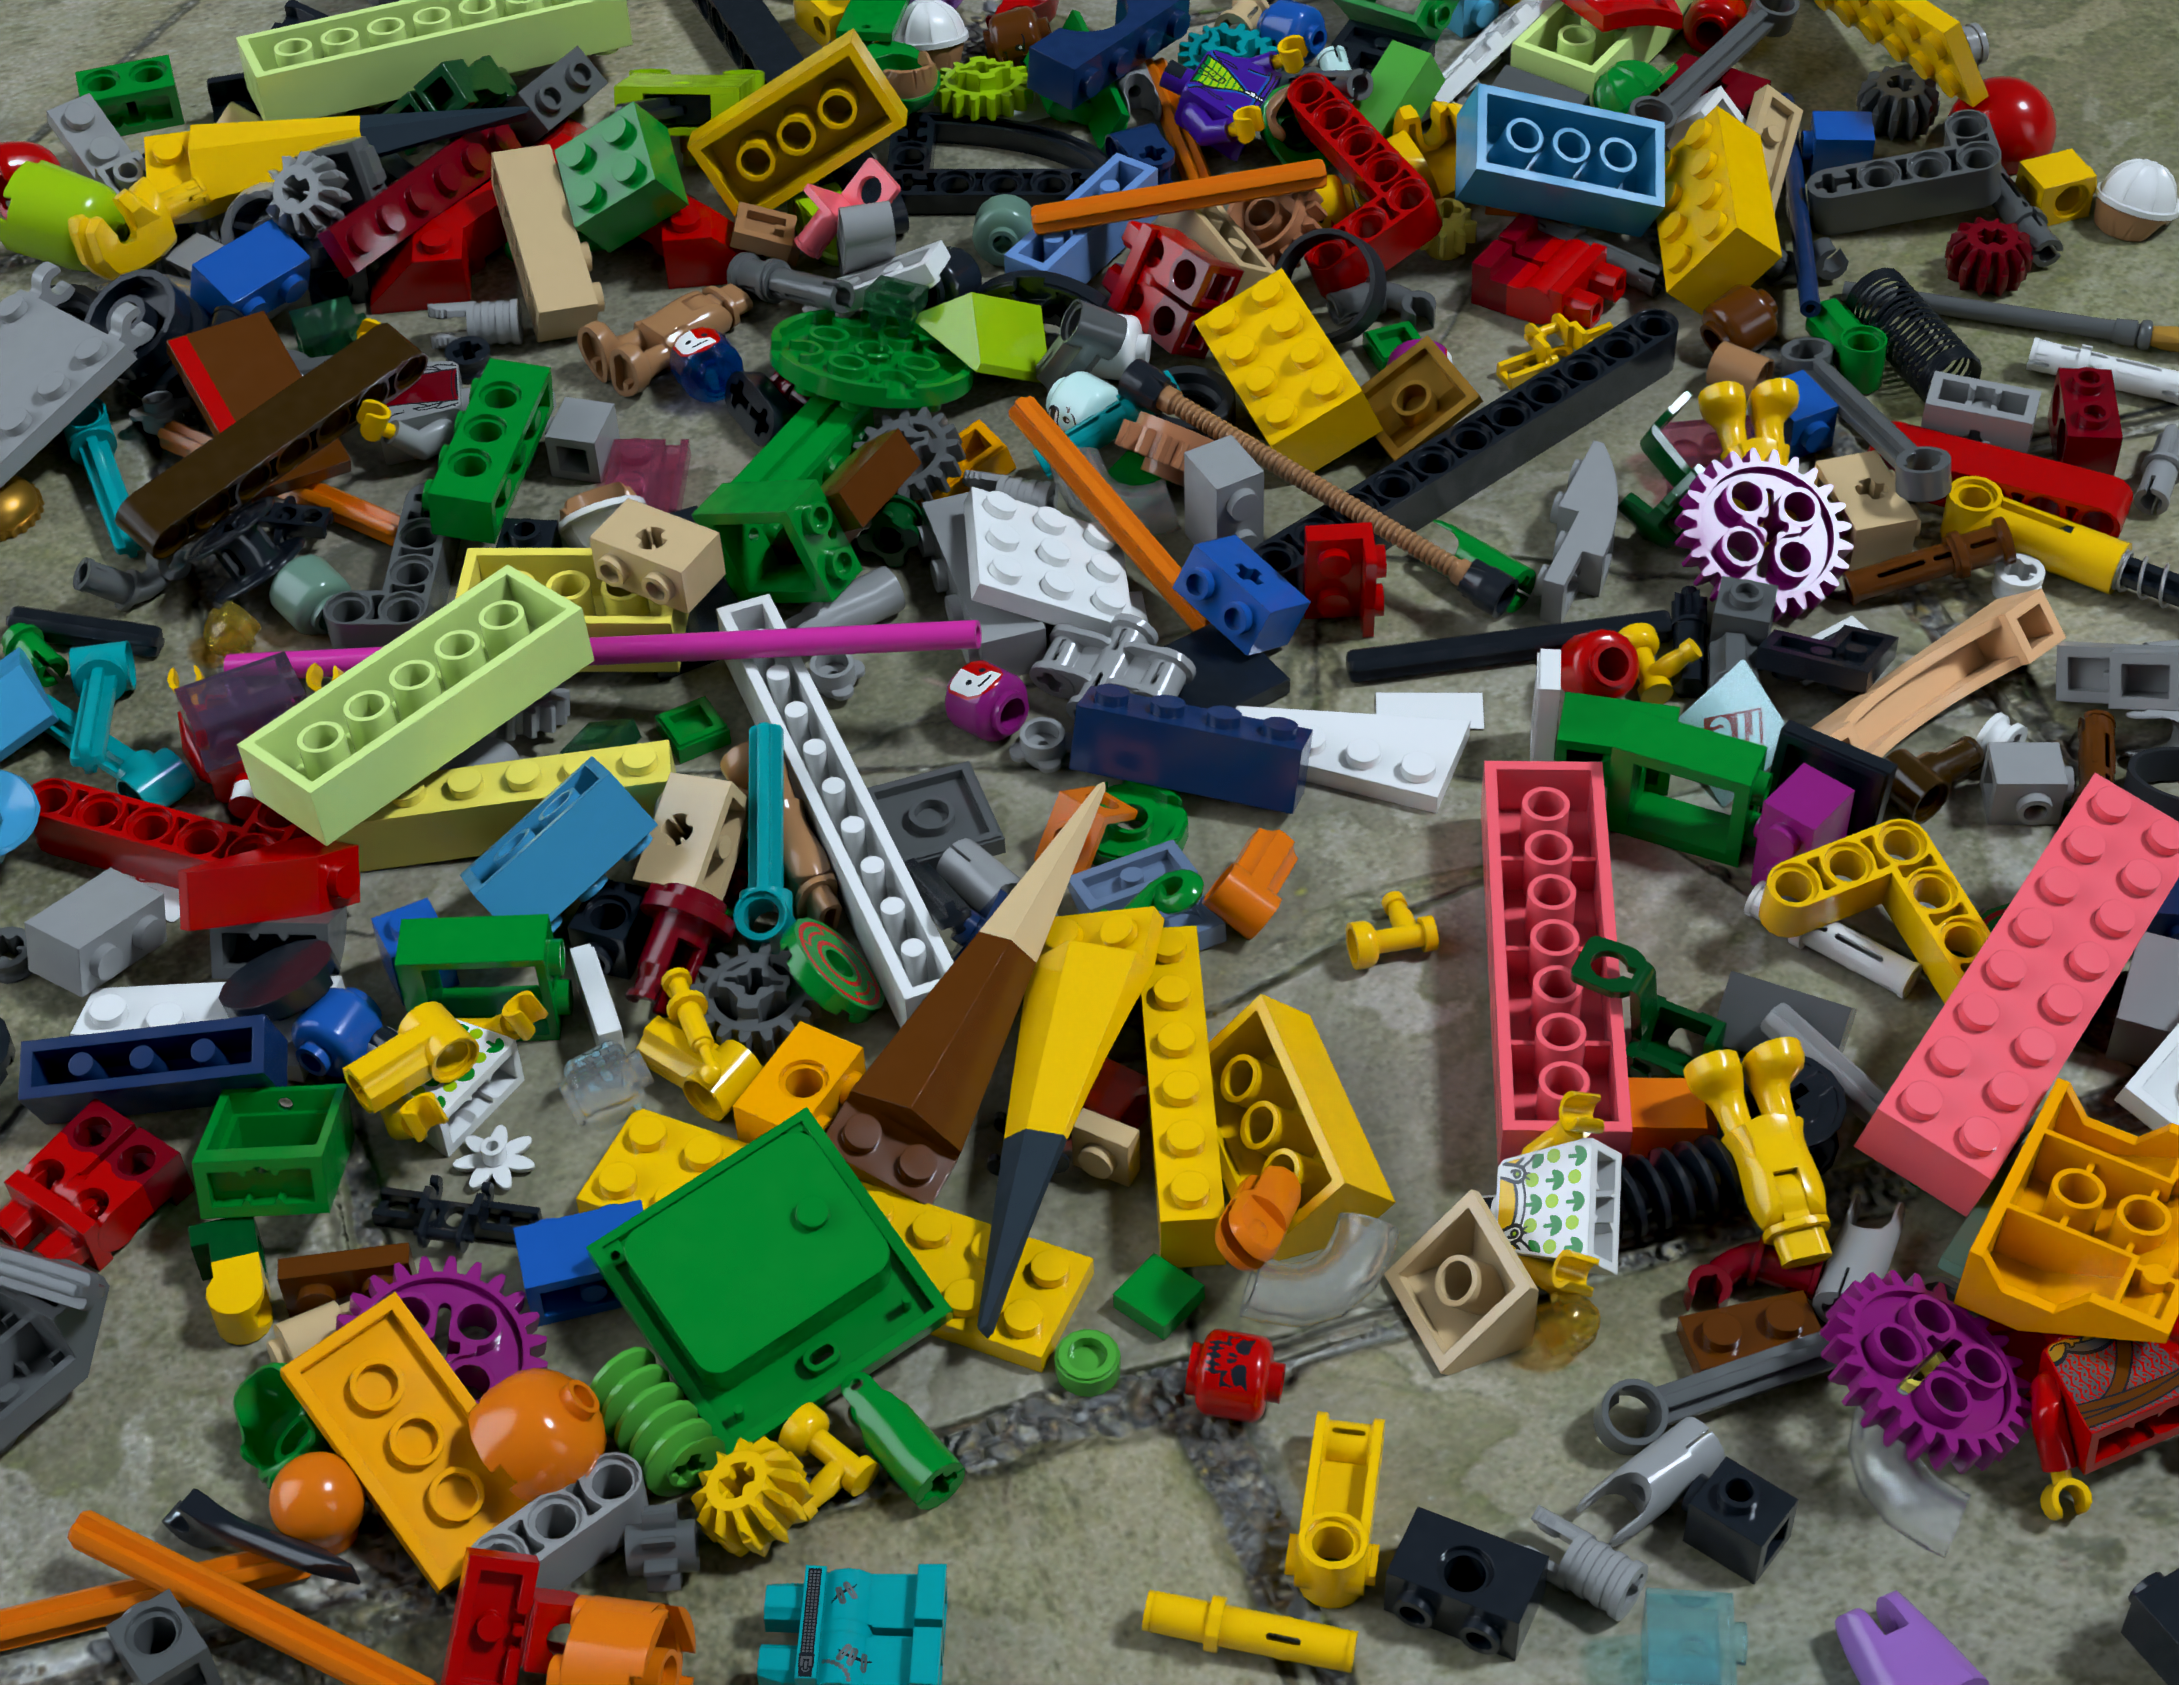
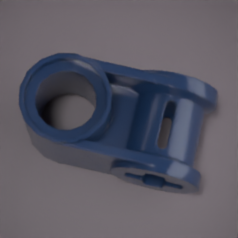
(1145, 145)

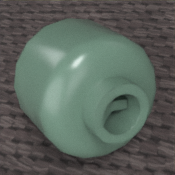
(999, 226)
(302, 591)

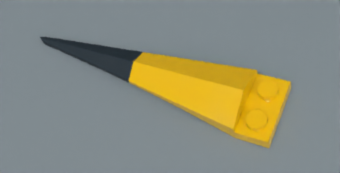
(241, 153)
(1068, 1023)

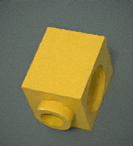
(2058, 185)

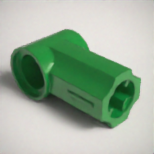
(1857, 347)

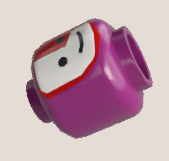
(986, 701)

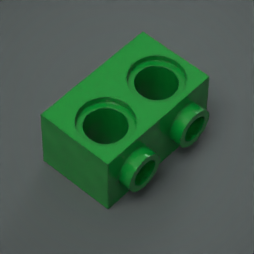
(135, 94)

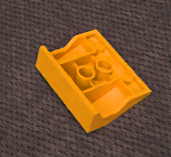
(2082, 1231)

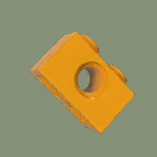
(805, 1071)

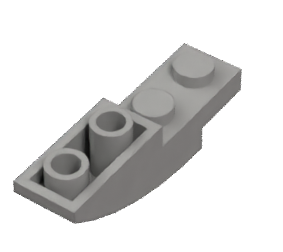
(96, 145)
(1583, 535)
(2118, 675)

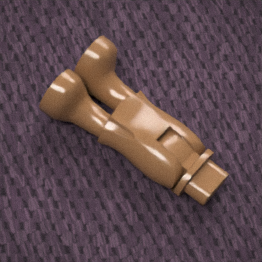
(645, 351)
(805, 860)

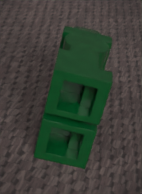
(457, 87)

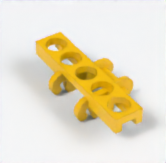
(1570, 333)

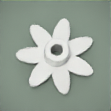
(495, 1158)

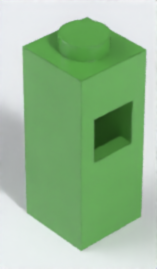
(1400, 79)

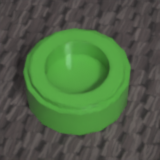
(1087, 1362)

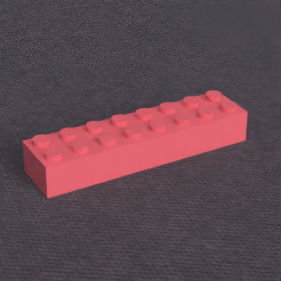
(1543, 902)
(2026, 997)

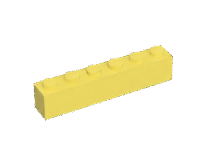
(472, 807)

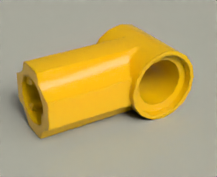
(426, 1047)
(669, 1055)

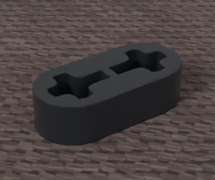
(757, 405)

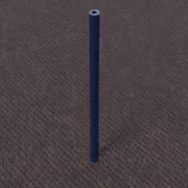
(1801, 232)

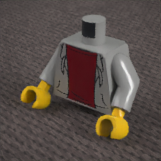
(418, 419)

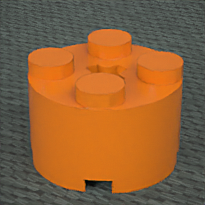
(624, 1644)

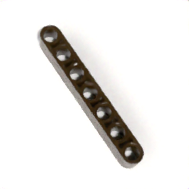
(269, 442)

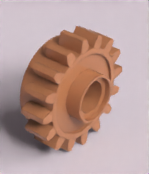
(1278, 221)
(1160, 444)

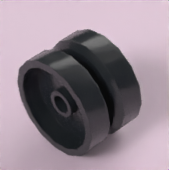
(163, 308)

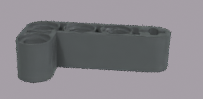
(1911, 185)
(412, 590)

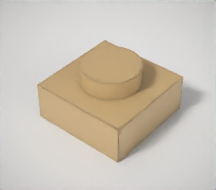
(1106, 1147)

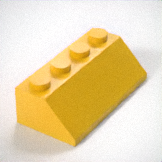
(1288, 1109)

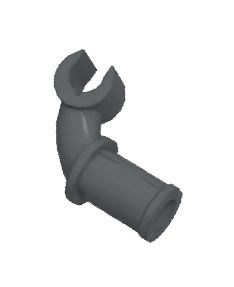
(1828, 269)
(1347, 303)
(130, 586)

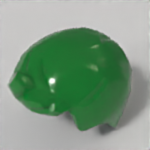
(273, 1423)

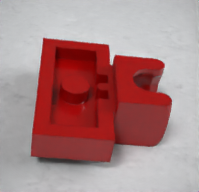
(502, 1620)

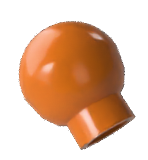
(318, 1501)

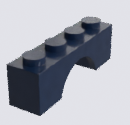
(1079, 64)

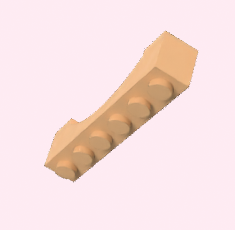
(1976, 652)

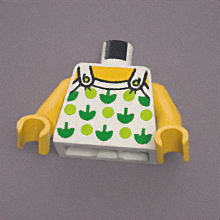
(454, 1110)
(1563, 1201)

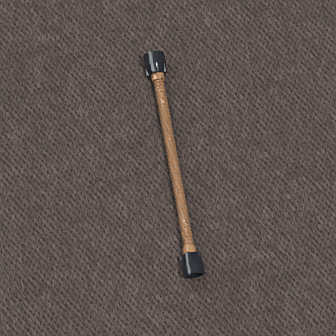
(1478, 582)

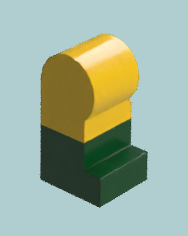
(239, 1288)

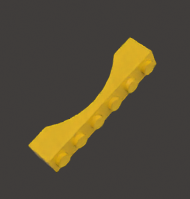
(1182, 1103)

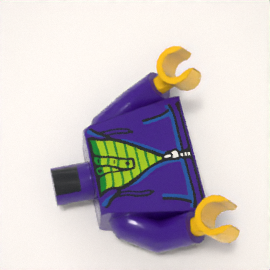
(1226, 93)

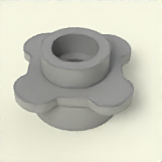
(159, 409)
(836, 675)
(1042, 744)

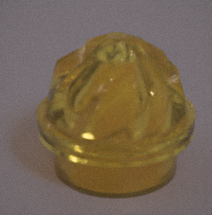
(230, 630)
(1568, 1323)

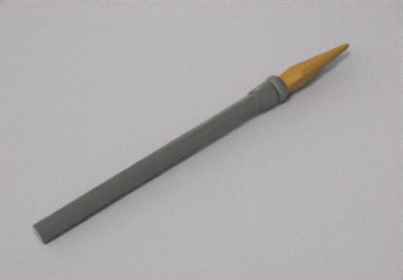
(2119, 331)

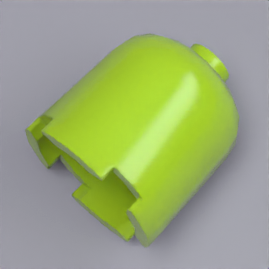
(40, 207)

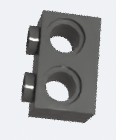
(555, 95)

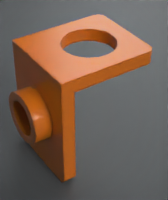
(1064, 808)

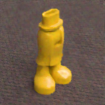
(1768, 406)
(1770, 1150)

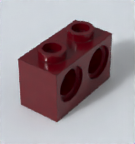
(2085, 419)

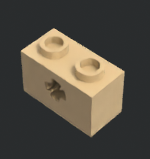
(1879, 517)
(657, 555)
(696, 834)

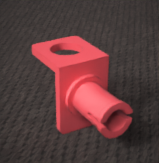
(823, 225)

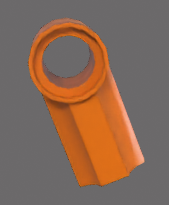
(1249, 887)

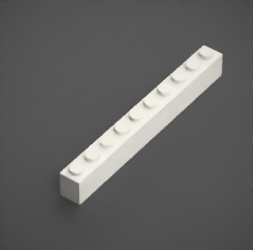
(868, 868)

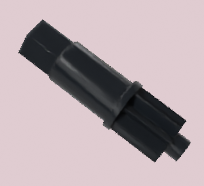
(1690, 621)

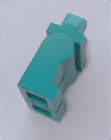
(857, 1628)

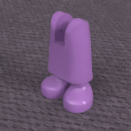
(1908, 1653)

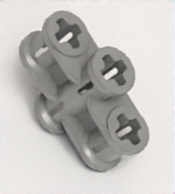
(1126, 658)

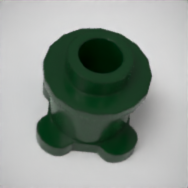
(893, 530)

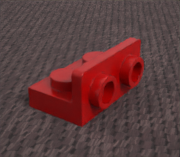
(1343, 573)

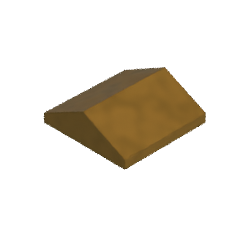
(1418, 398)

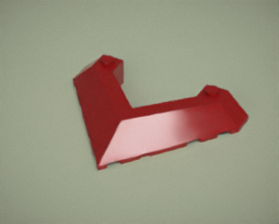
(445, 252)

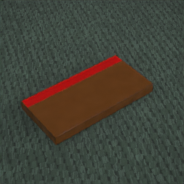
(237, 370)

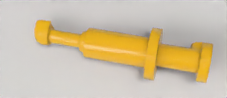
(688, 1010)

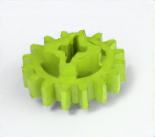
(983, 89)

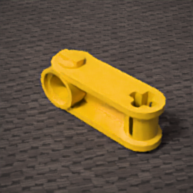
(1338, 1513)

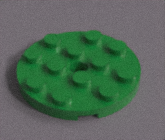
(864, 366)

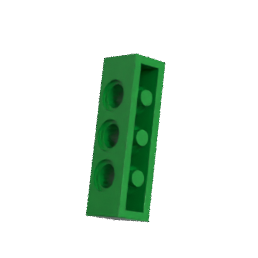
(489, 451)

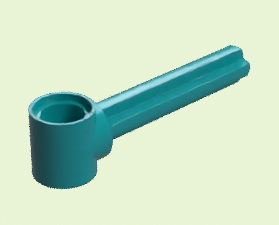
(94, 445)
(99, 678)
(138, 774)
(765, 840)

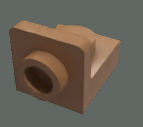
(765, 233)

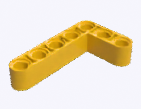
(1883, 881)

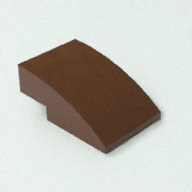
(861, 487)

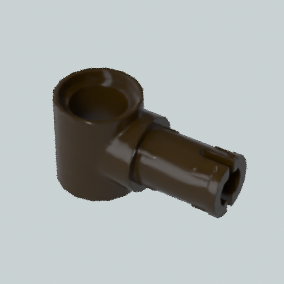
(1926, 780)

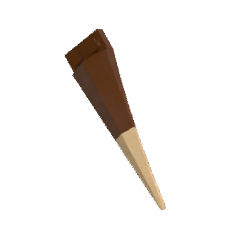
(925, 1087)

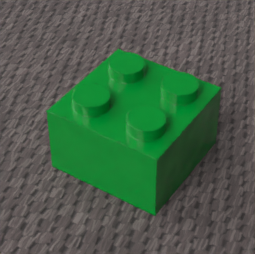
(621, 177)

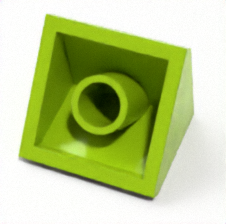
(990, 334)

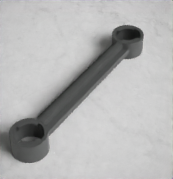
(1717, 61)
(1920, 472)
(1720, 1385)

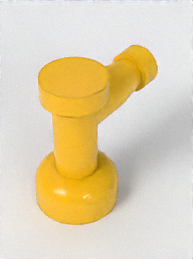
(1654, 674)
(1366, 943)
(808, 1434)

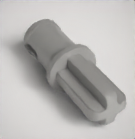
(2159, 473)

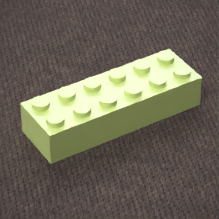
(416, 704)

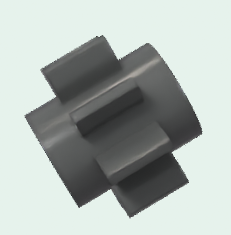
(662, 1548)

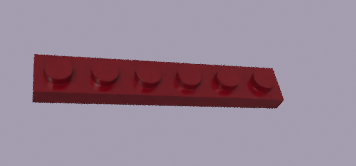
(414, 199)

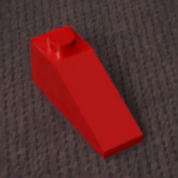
(270, 884)

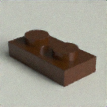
(334, 1276)
(1744, 1329)

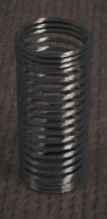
(1896, 307)

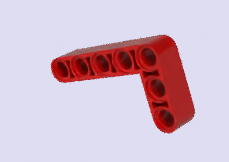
(1400, 203)
(141, 835)

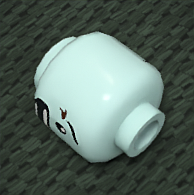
(1078, 398)

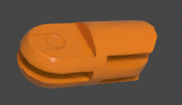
(1258, 1218)

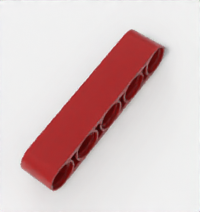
(2048, 485)

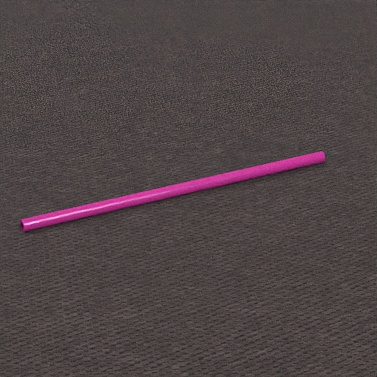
(709, 645)

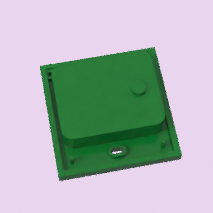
(763, 1275)

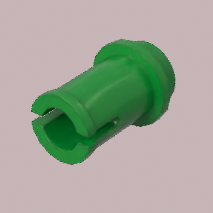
(39, 653)

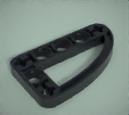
(926, 188)

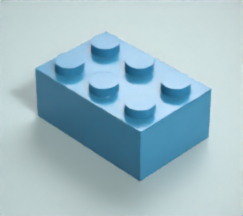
(562, 847)

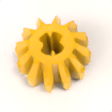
(752, 1497)

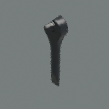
(207, 1524)

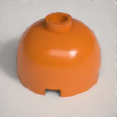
(539, 1430)

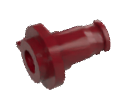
(680, 937)

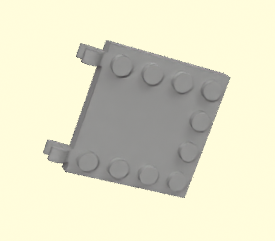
(54, 365)

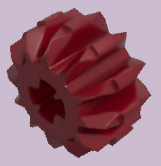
(1988, 256)

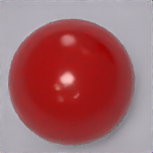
(2019, 118)

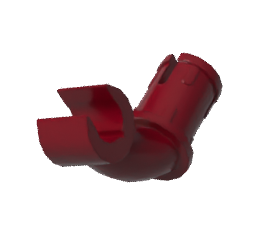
(1751, 1262)

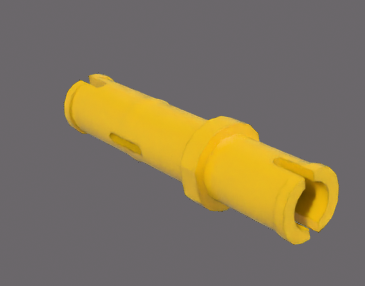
(1248, 1630)

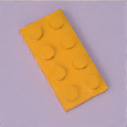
(405, 1432)

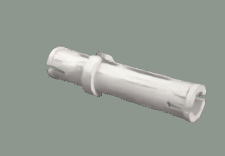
(2127, 374)
(1851, 950)

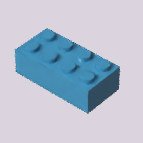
(1560, 160)

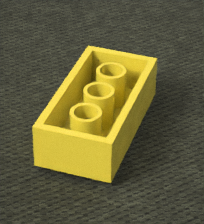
(573, 575)

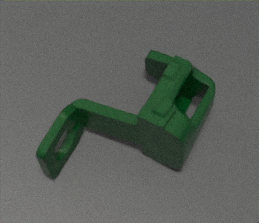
(1649, 521)
(1651, 1014)

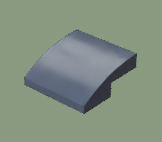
(1120, 880)

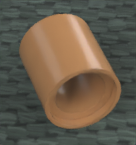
(1739, 366)

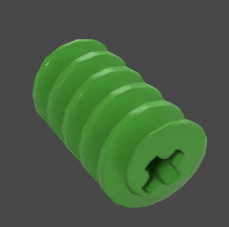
(654, 1422)

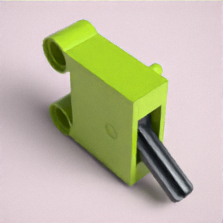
(685, 100)

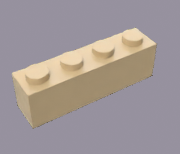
(545, 243)

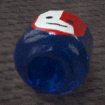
(704, 363)

